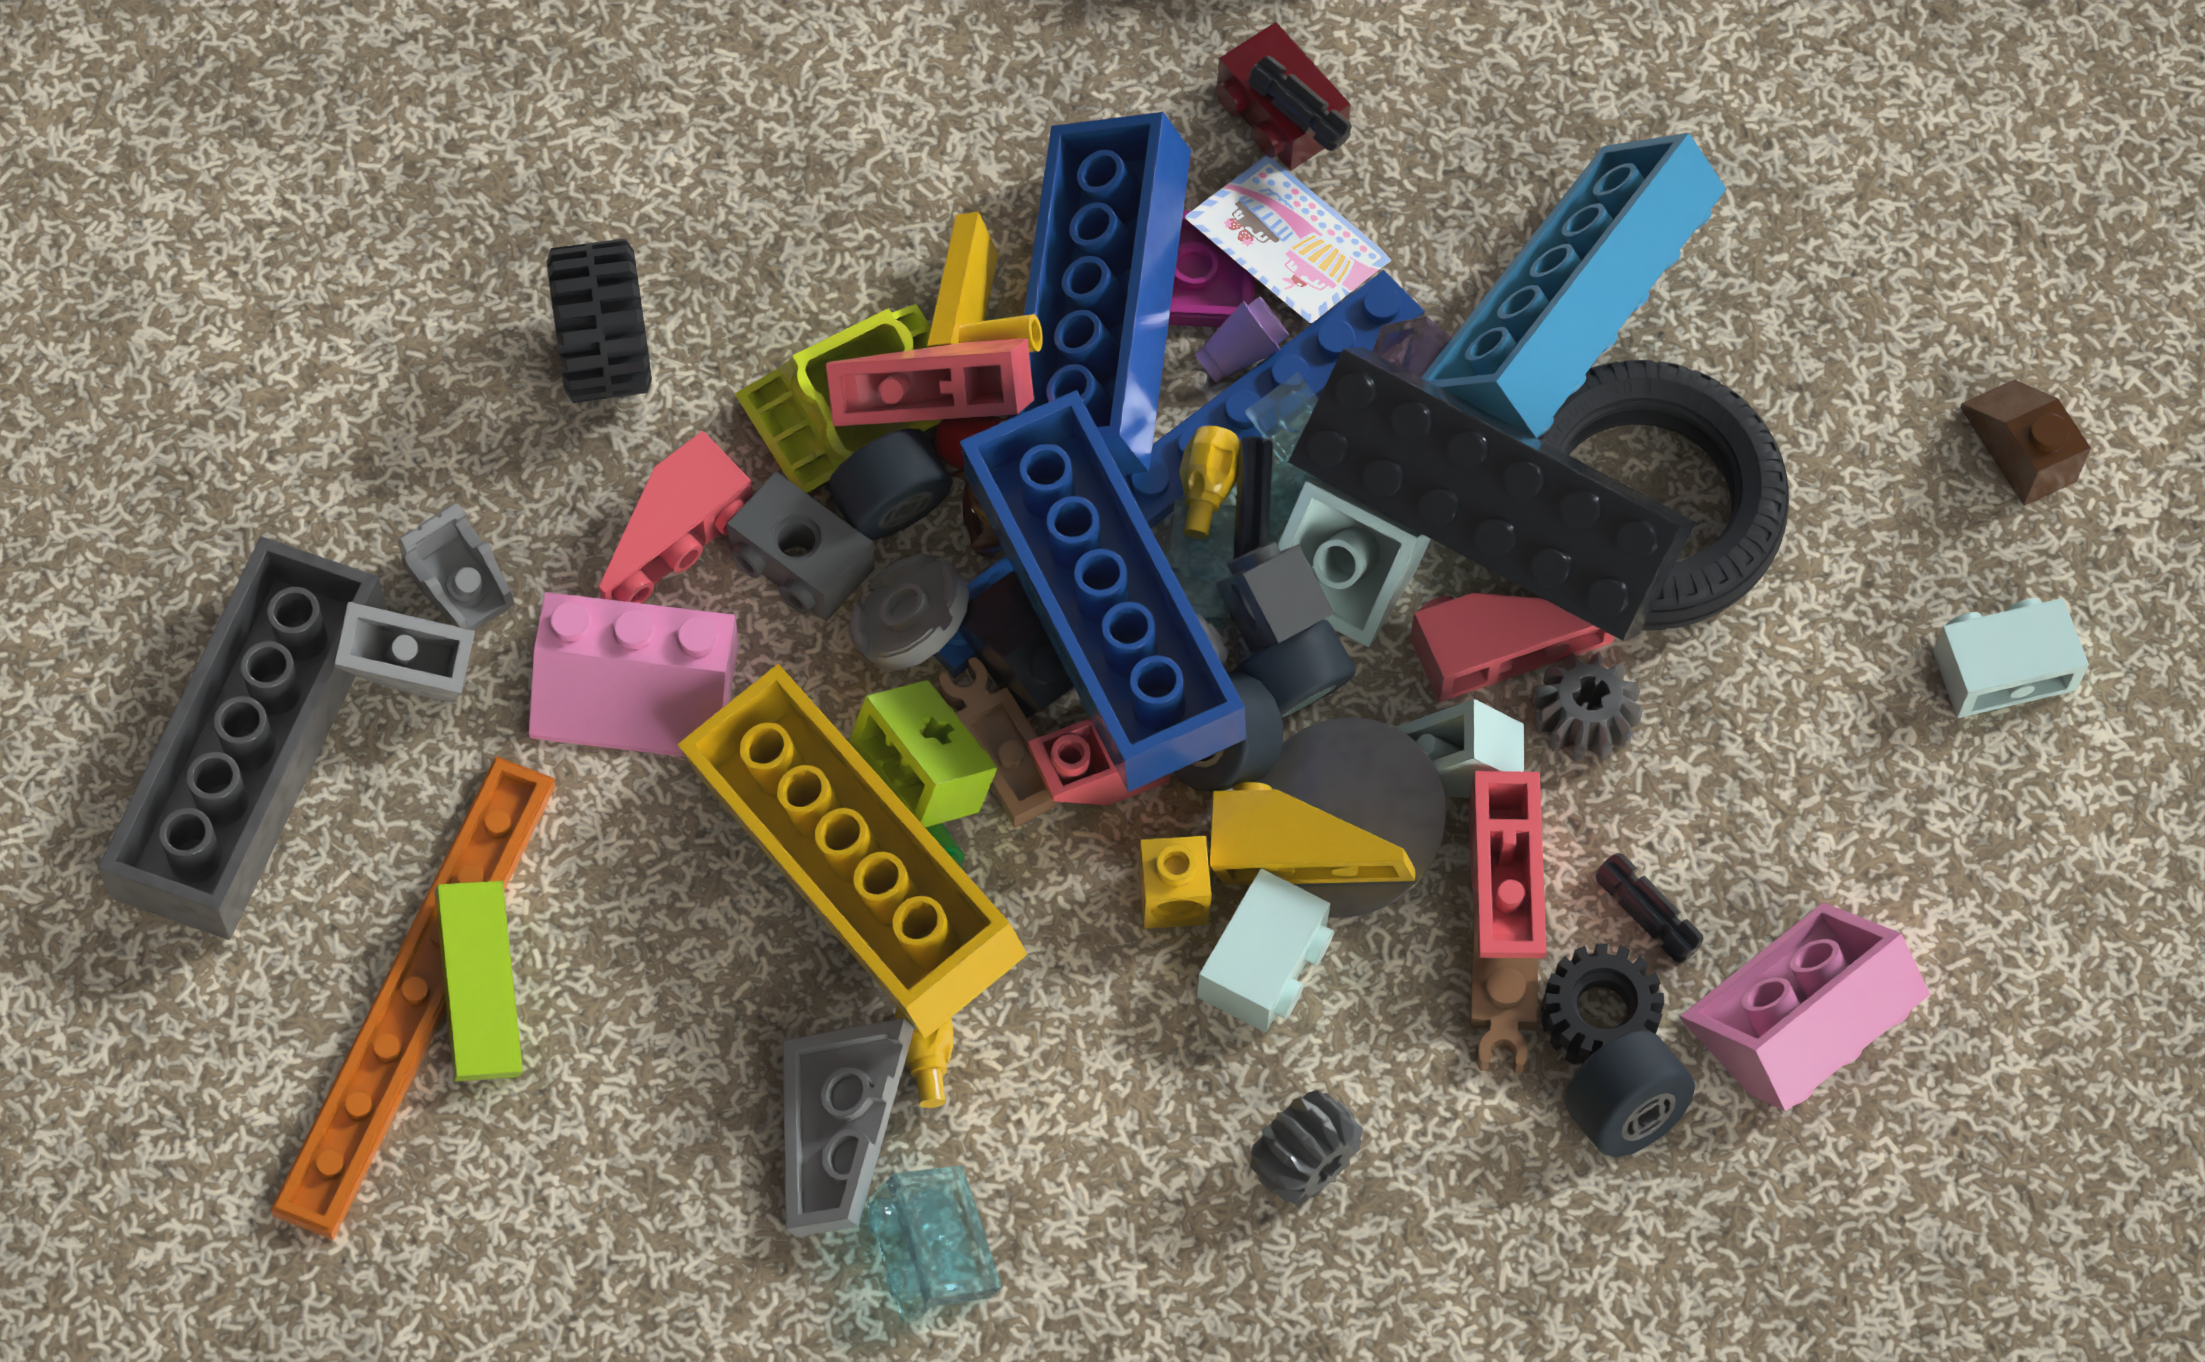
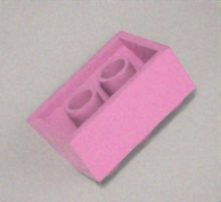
(628, 672)
(1808, 1004)

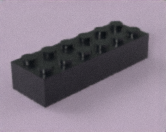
(1491, 492)

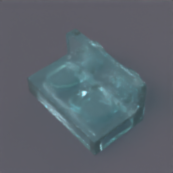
(931, 1240)

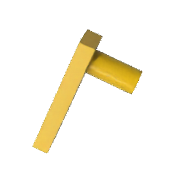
(967, 291)

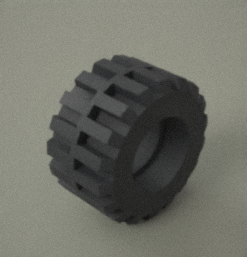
(599, 320)

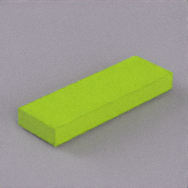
(478, 981)

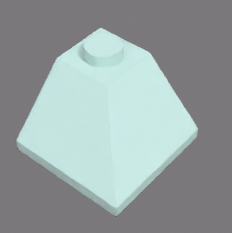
(1355, 555)

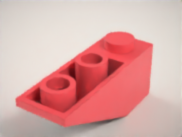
(677, 515)

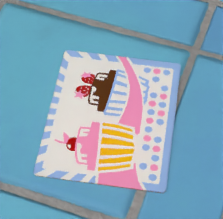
(1288, 238)

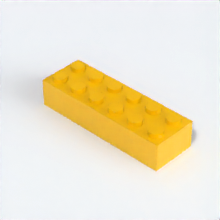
(853, 850)

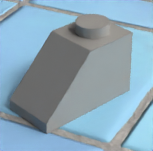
(404, 652)

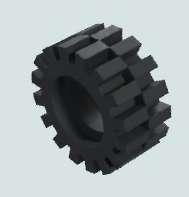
(1593, 971)

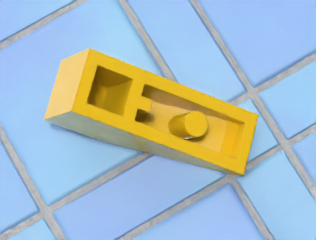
(1295, 842)

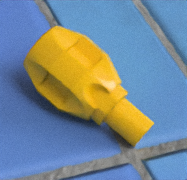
(1207, 476)
(929, 1062)

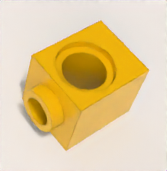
(1174, 882)

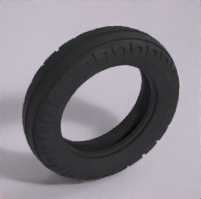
(1731, 435)

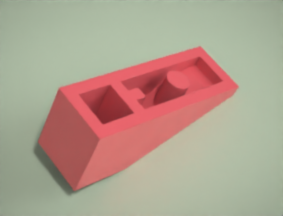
(932, 383)
(1494, 638)
(1507, 864)

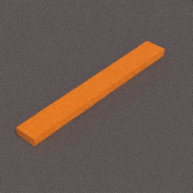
(405, 1010)

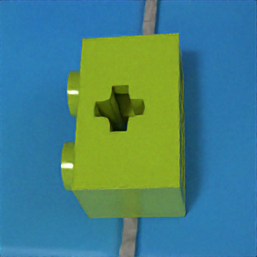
(923, 753)

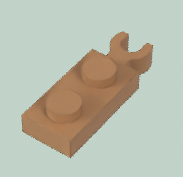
(1004, 734)
(1504, 1002)

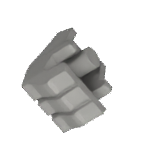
(455, 569)

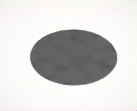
(1373, 781)

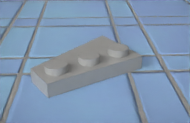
(836, 1118)

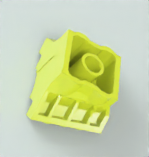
(794, 404)

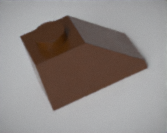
(2028, 438)

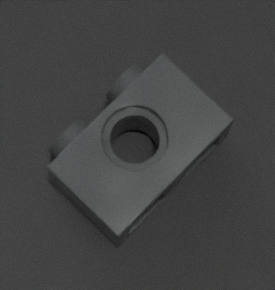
(788, 517)
(1273, 595)

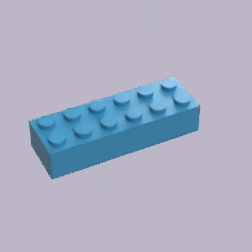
(1579, 280)

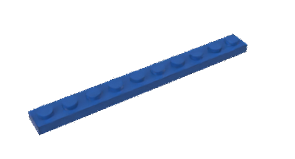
(1311, 353)

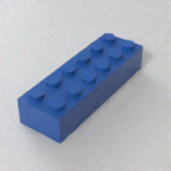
(1108, 273)
(1103, 591)

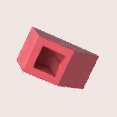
(1079, 767)

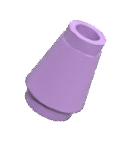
(1242, 340)

